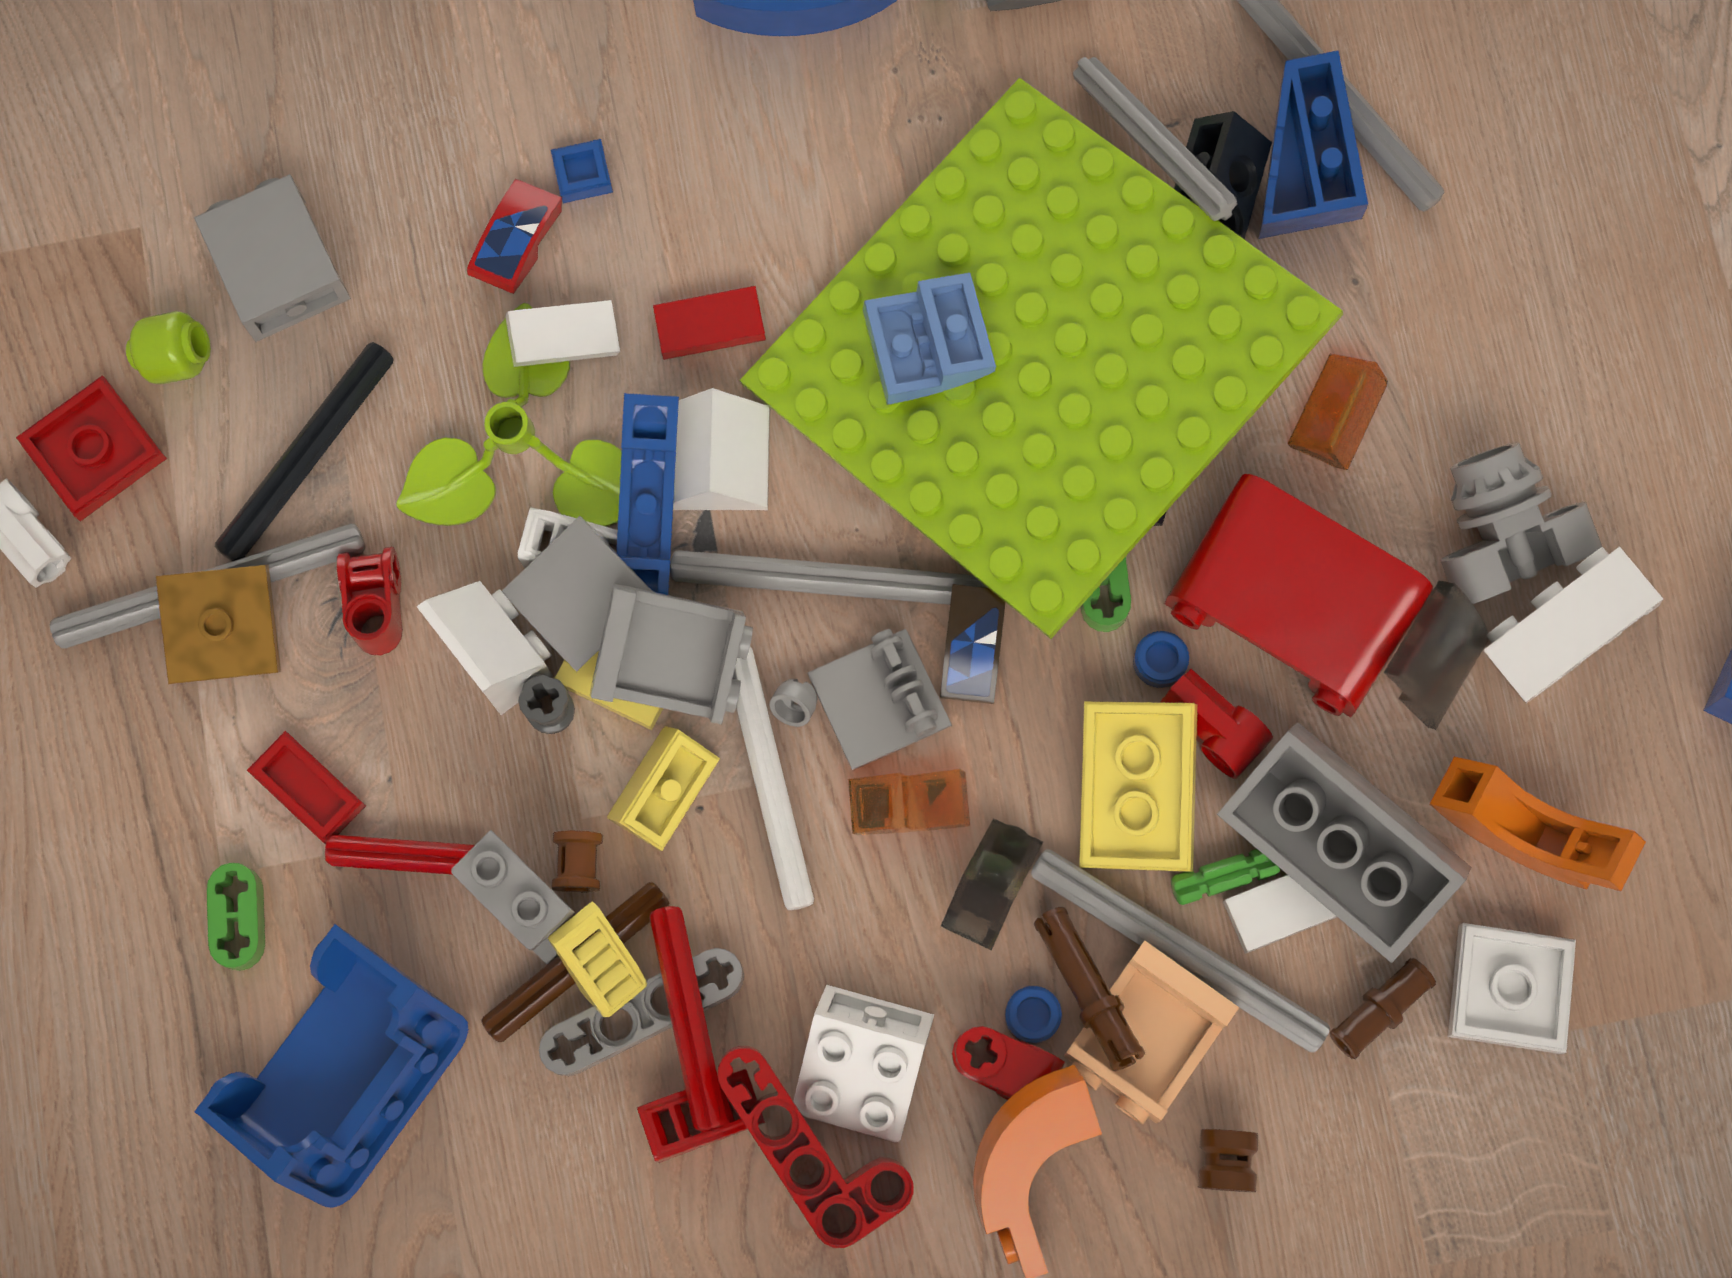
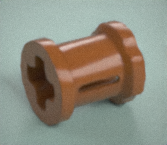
(576, 861)

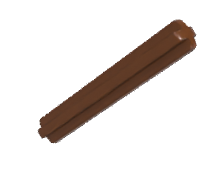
(555, 978)

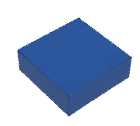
(581, 171)

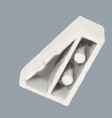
(1571, 622)

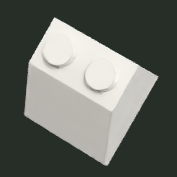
(487, 642)

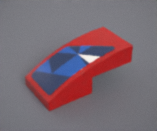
(513, 235)

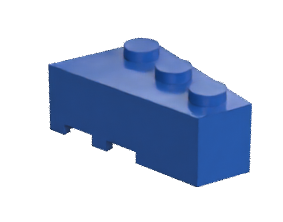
(1314, 151)

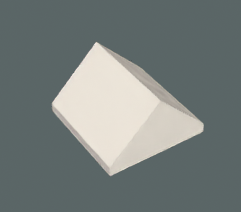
(721, 453)

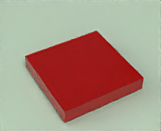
(91, 448)

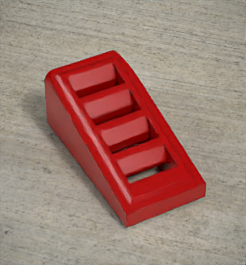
(655, 1132)

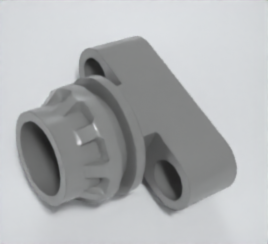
(1516, 539)

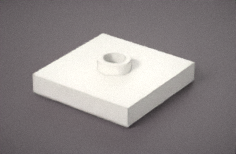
(1512, 988)

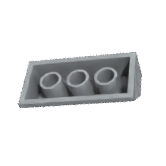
(1345, 842)

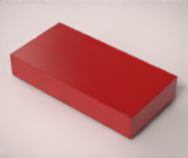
(709, 322)
(306, 787)

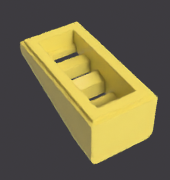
(599, 965)

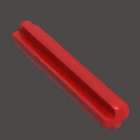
(394, 854)

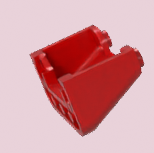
(1300, 591)

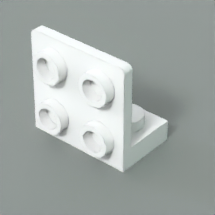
(862, 1063)

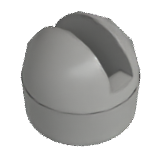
(783, 701)

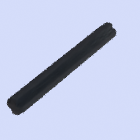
(304, 452)

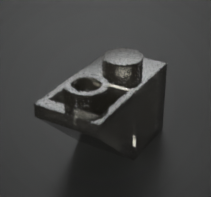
(991, 884)

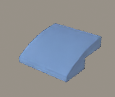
(929, 338)

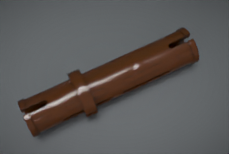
(1099, 1007)

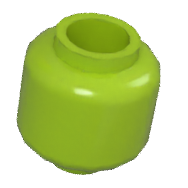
(168, 347)

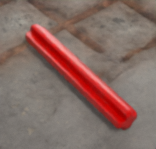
(687, 1018)

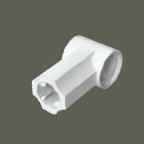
(26, 540)

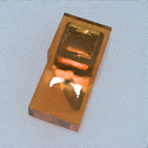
(909, 802)

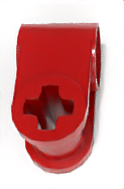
(369, 589)
(1012, 1065)

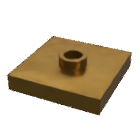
(218, 624)

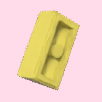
(663, 787)

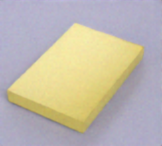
(1138, 786)

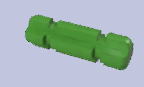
(1222, 876)

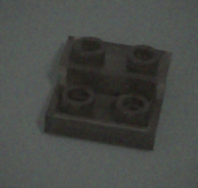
(1438, 653)

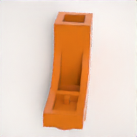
(1531, 832)
(1018, 1140)

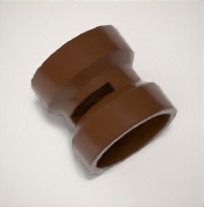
(1228, 1174)

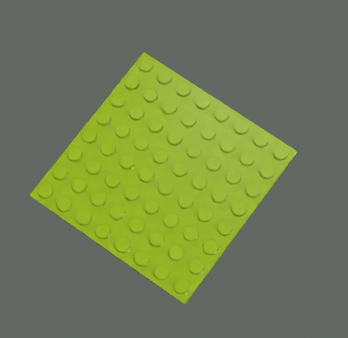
(1118, 341)

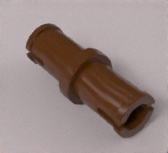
(1382, 1008)

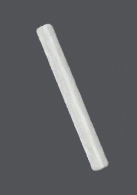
(771, 787)

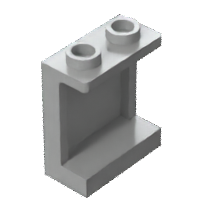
(271, 257)
(670, 653)
(513, 894)

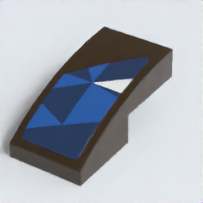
(972, 645)

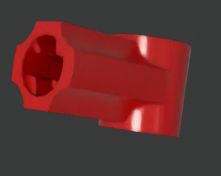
(1226, 733)

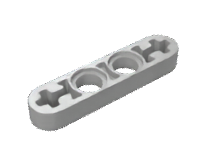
(645, 1019)

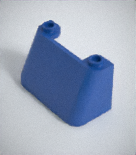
(341, 1075)

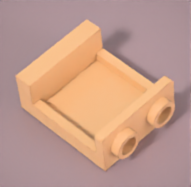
(1174, 1023)

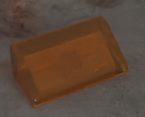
(1339, 410)

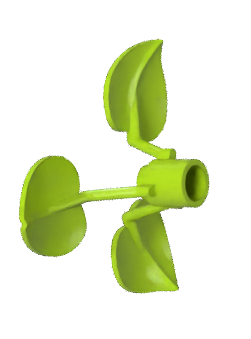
(449, 482)

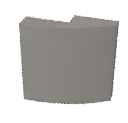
(570, 590)

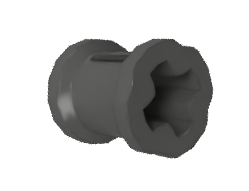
(531, 705)

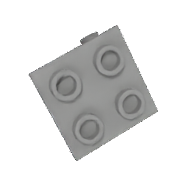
(879, 698)

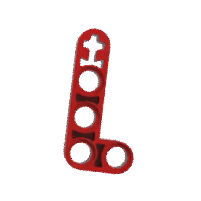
(801, 1140)

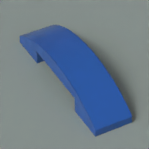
(787, 16)
(647, 487)

